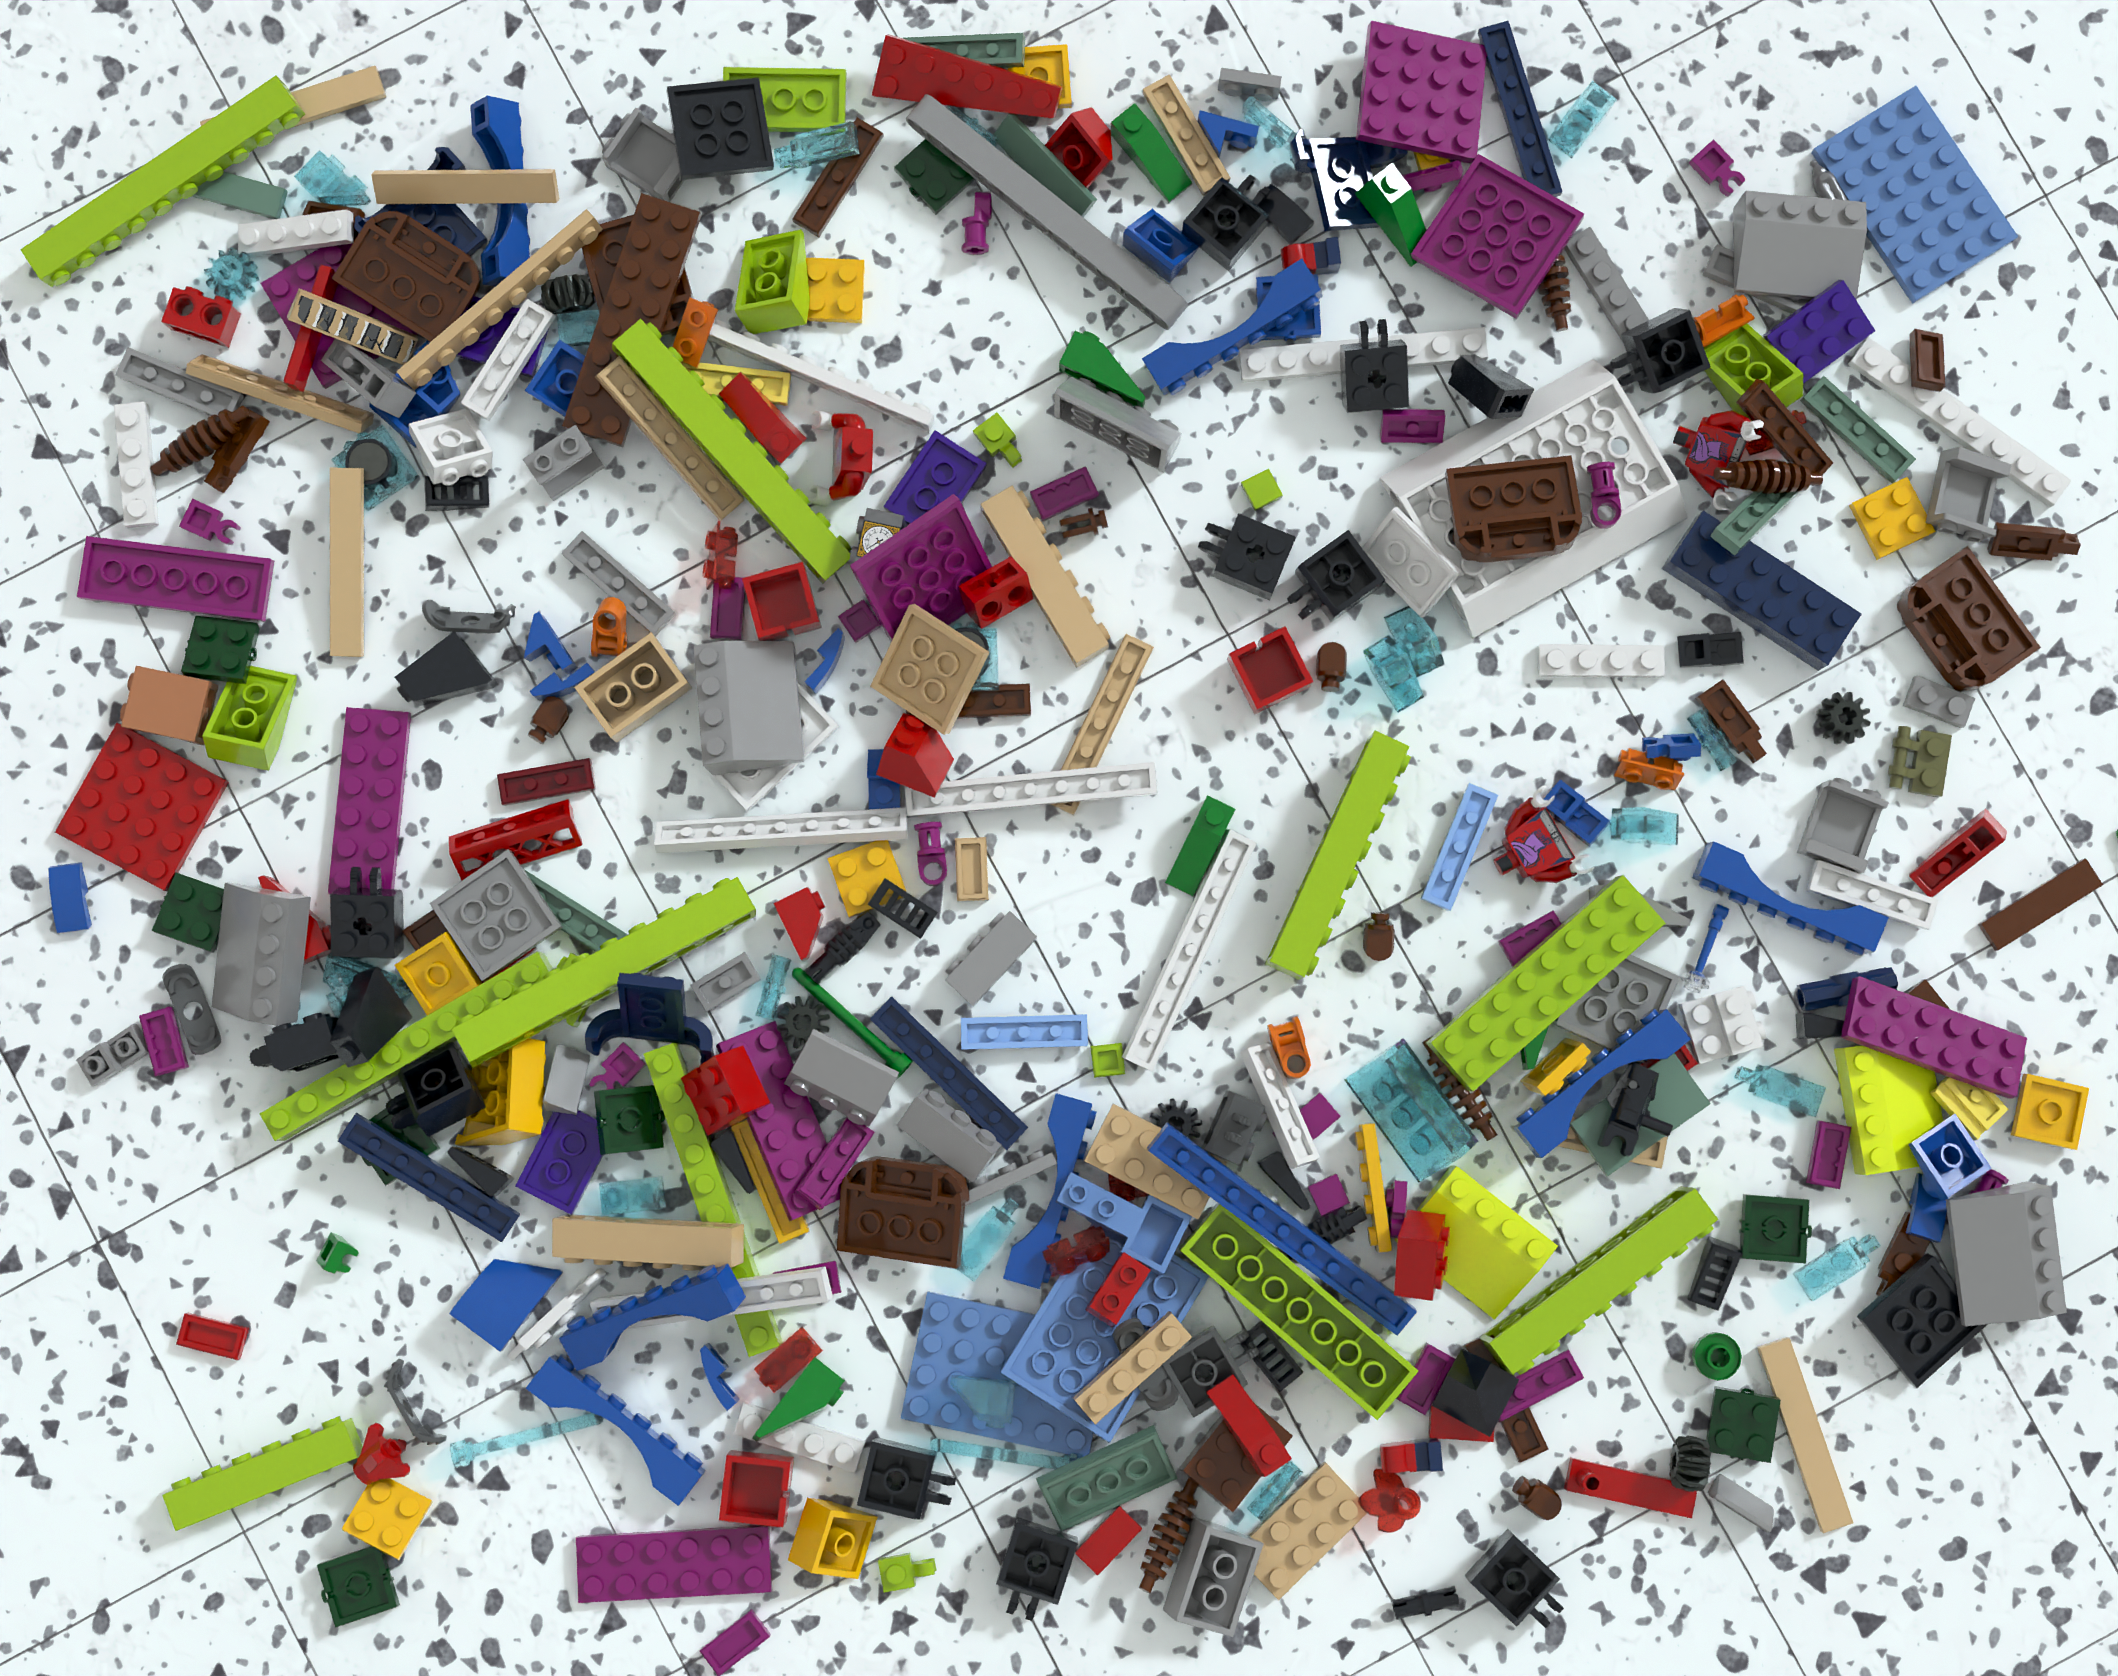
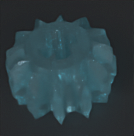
(242, 270)

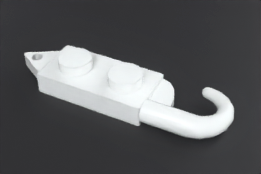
(559, 1314)

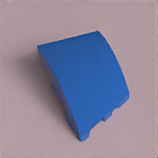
(429, 401)
(503, 1299)

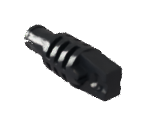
(844, 946)
(1337, 1224)

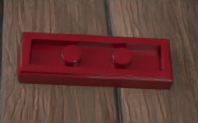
(546, 781)

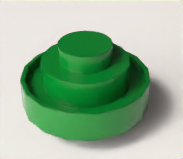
(1716, 1356)

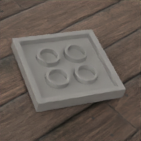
(496, 915)
(1619, 1002)

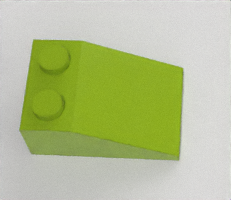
(773, 283)
(1747, 356)
(250, 719)

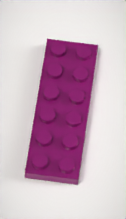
(175, 578)
(370, 795)
(1934, 1037)
(787, 1126)
(674, 1563)

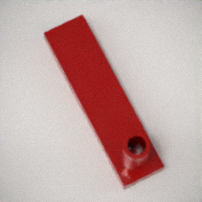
(1628, 1487)

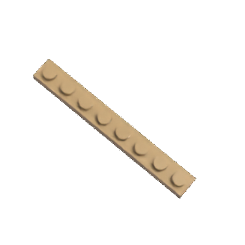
(499, 300)

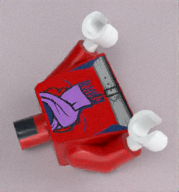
(1716, 444)
(850, 456)
(1537, 845)

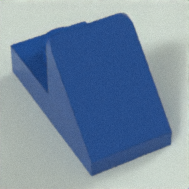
(1222, 128)
(542, 639)
(882, 792)

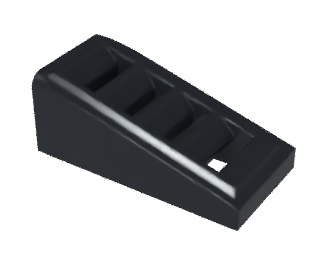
(444, 504)
(924, 922)
(1817, 1026)
(731, 1155)
(1280, 1173)
(486, 1175)
(1724, 1277)
(1290, 1375)

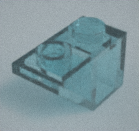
(1582, 119)
(329, 184)
(1393, 673)
(632, 1195)

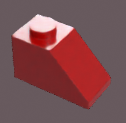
(802, 919)

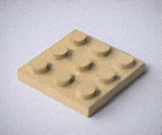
(929, 669)

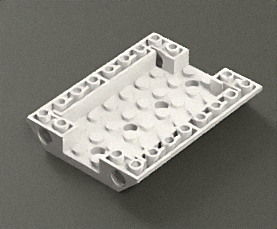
(1564, 418)

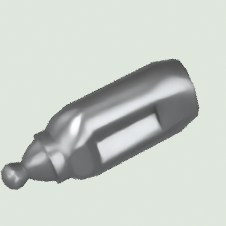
(1826, 183)

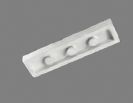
(296, 233)
(508, 359)
(135, 463)
(1601, 660)
(1873, 894)
(1280, 1105)
(804, 1439)

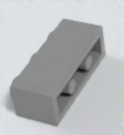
(990, 957)
(949, 1134)

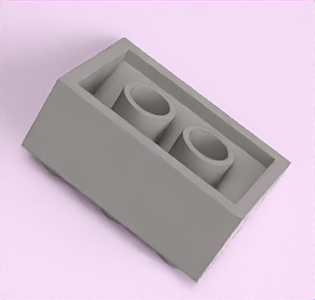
(841, 1078)
(1212, 1577)

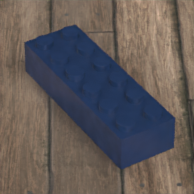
(1763, 593)

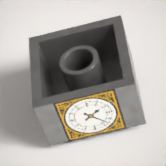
(875, 529)

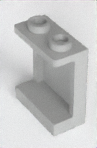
(644, 156)
(563, 463)
(1965, 493)
(1842, 825)

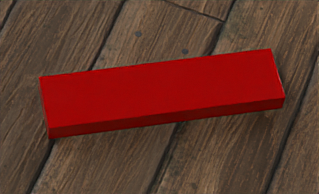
(308, 339)

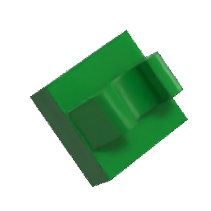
(333, 1252)

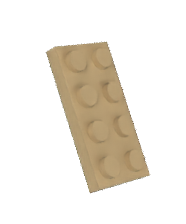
(1123, 1153)
(1305, 1529)

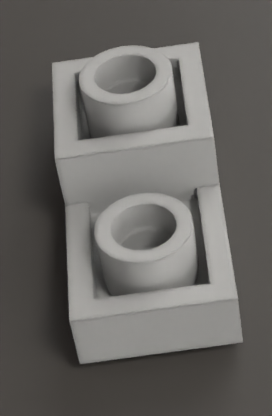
(114, 1055)

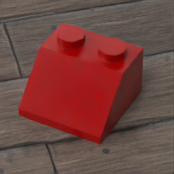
(915, 756)

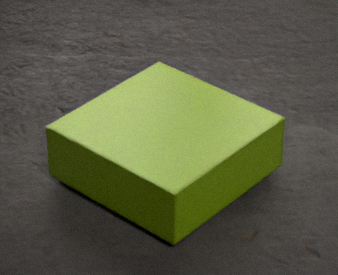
(1261, 489)
(1107, 1060)

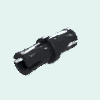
(1425, 1602)

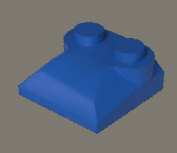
(557, 377)
(1948, 1158)

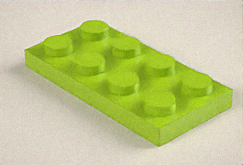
(798, 96)

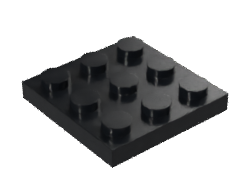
(720, 128)
(1919, 1320)

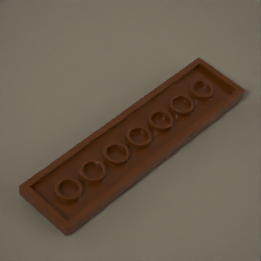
(639, 289)

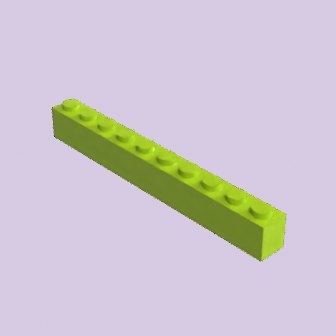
(163, 182)
(732, 451)
(597, 974)
(407, 1046)
(706, 1180)

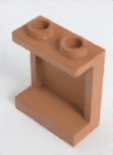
(168, 704)

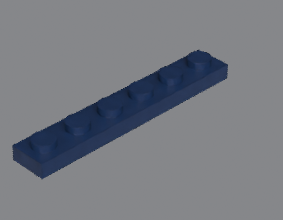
(1519, 107)
(948, 1072)
(428, 1177)

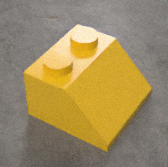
(832, 1539)

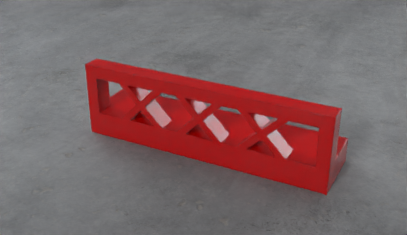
(534, 824)

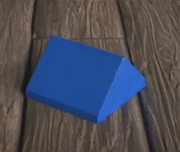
(1159, 244)

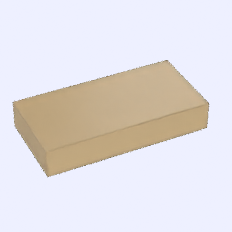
(971, 869)

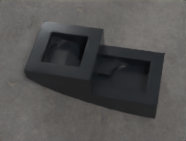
(1286, 215)
(1710, 650)

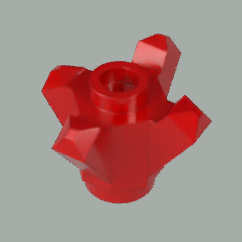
(380, 1457)

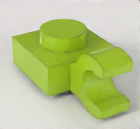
(997, 437)
(900, 1572)

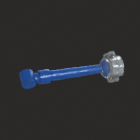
(1695, 980)

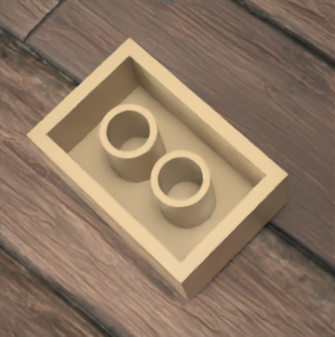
(633, 687)

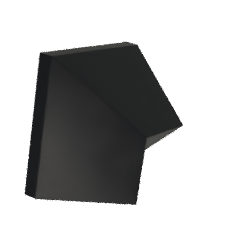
(1475, 1392)

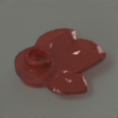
(1385, 1501)

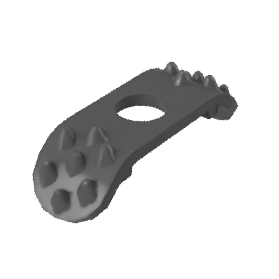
(447, 620)
(184, 988)
(393, 1385)
(1157, 1388)

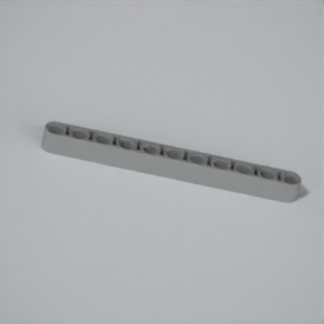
(1046, 212)

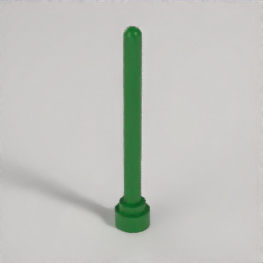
(894, 1060)

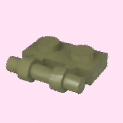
(1928, 764)

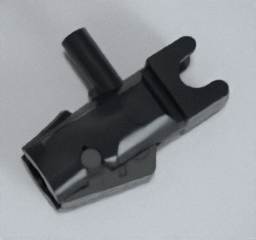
(1630, 1108)

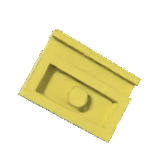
(1972, 1105)

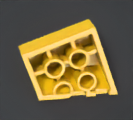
(512, 1096)

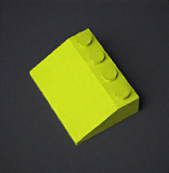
(1885, 1106)
(1489, 1244)

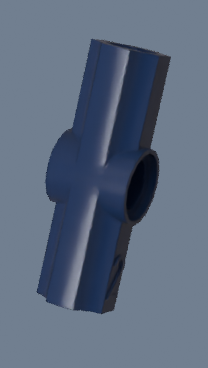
(1837, 988)

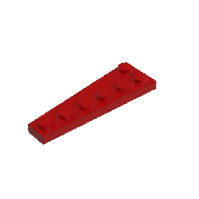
(913, 69)

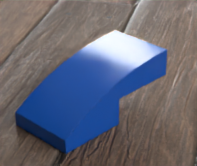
(830, 652)
(555, 686)
(1575, 813)
(68, 898)
(1927, 1213)
(713, 1367)

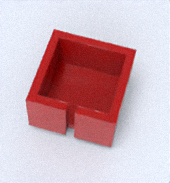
(781, 602)
(1271, 672)
(725, 1090)
(1421, 1255)
(756, 1488)

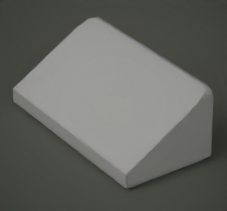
(566, 1080)
(1742, 1502)

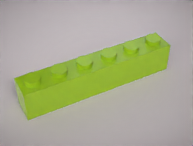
(262, 1474)

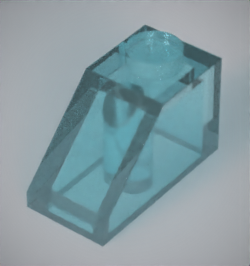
(1415, 639)
(1644, 826)
(987, 1398)

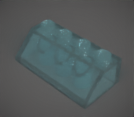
(1411, 1110)

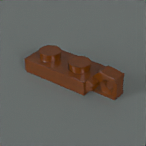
(235, 452)
(2032, 542)
(1733, 720)
(1900, 1255)

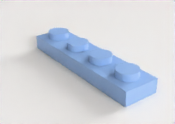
(1459, 847)
(1024, 1032)

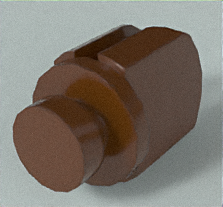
(1096, 521)
(1331, 666)
(548, 719)
(1379, 937)
(1537, 1498)

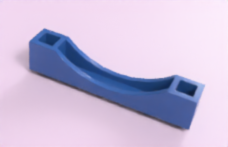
(498, 133)
(1179, 362)
(1729, 872)
(1550, 1122)
(1067, 1125)
(704, 1297)
(669, 1468)

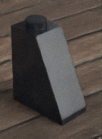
(1489, 387)
(444, 673)
(368, 1018)

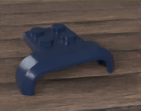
(1338, 171)
(443, 219)
(651, 1011)

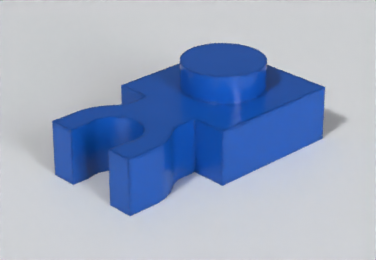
(1676, 746)

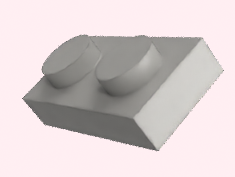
(1240, 82)
(1939, 701)
(725, 982)

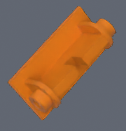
(1731, 316)
(694, 330)
(1663, 773)

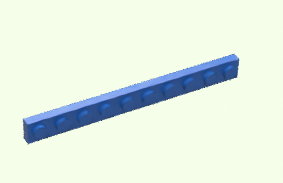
(1281, 1228)

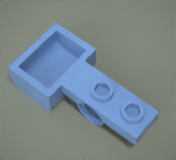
(1149, 1231)

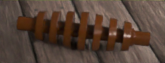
(1555, 296)
(200, 440)
(1768, 476)
(1467, 1099)
(1169, 1535)

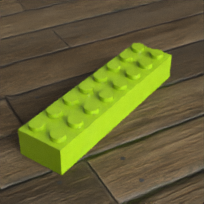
(1337, 856)
(1545, 983)
(1599, 1279)
(1299, 1310)

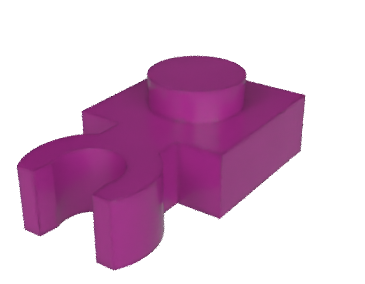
(1713, 164)
(206, 521)
(620, 1067)
(1396, 1202)

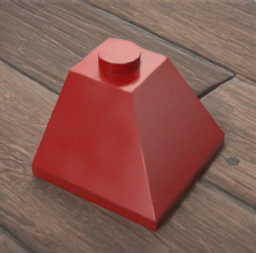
(1083, 145)

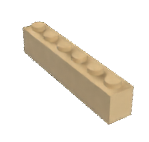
(1049, 583)
(647, 1241)

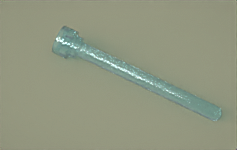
(464, 1452)
(1002, 1454)

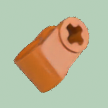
(609, 635)
(1289, 1045)

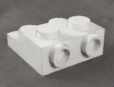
(451, 447)
(1722, 1024)

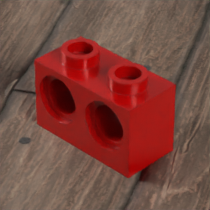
(199, 320)
(996, 592)
(1118, 1289)

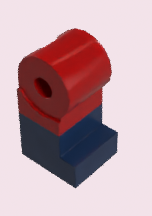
(1318, 256)
(1411, 1456)

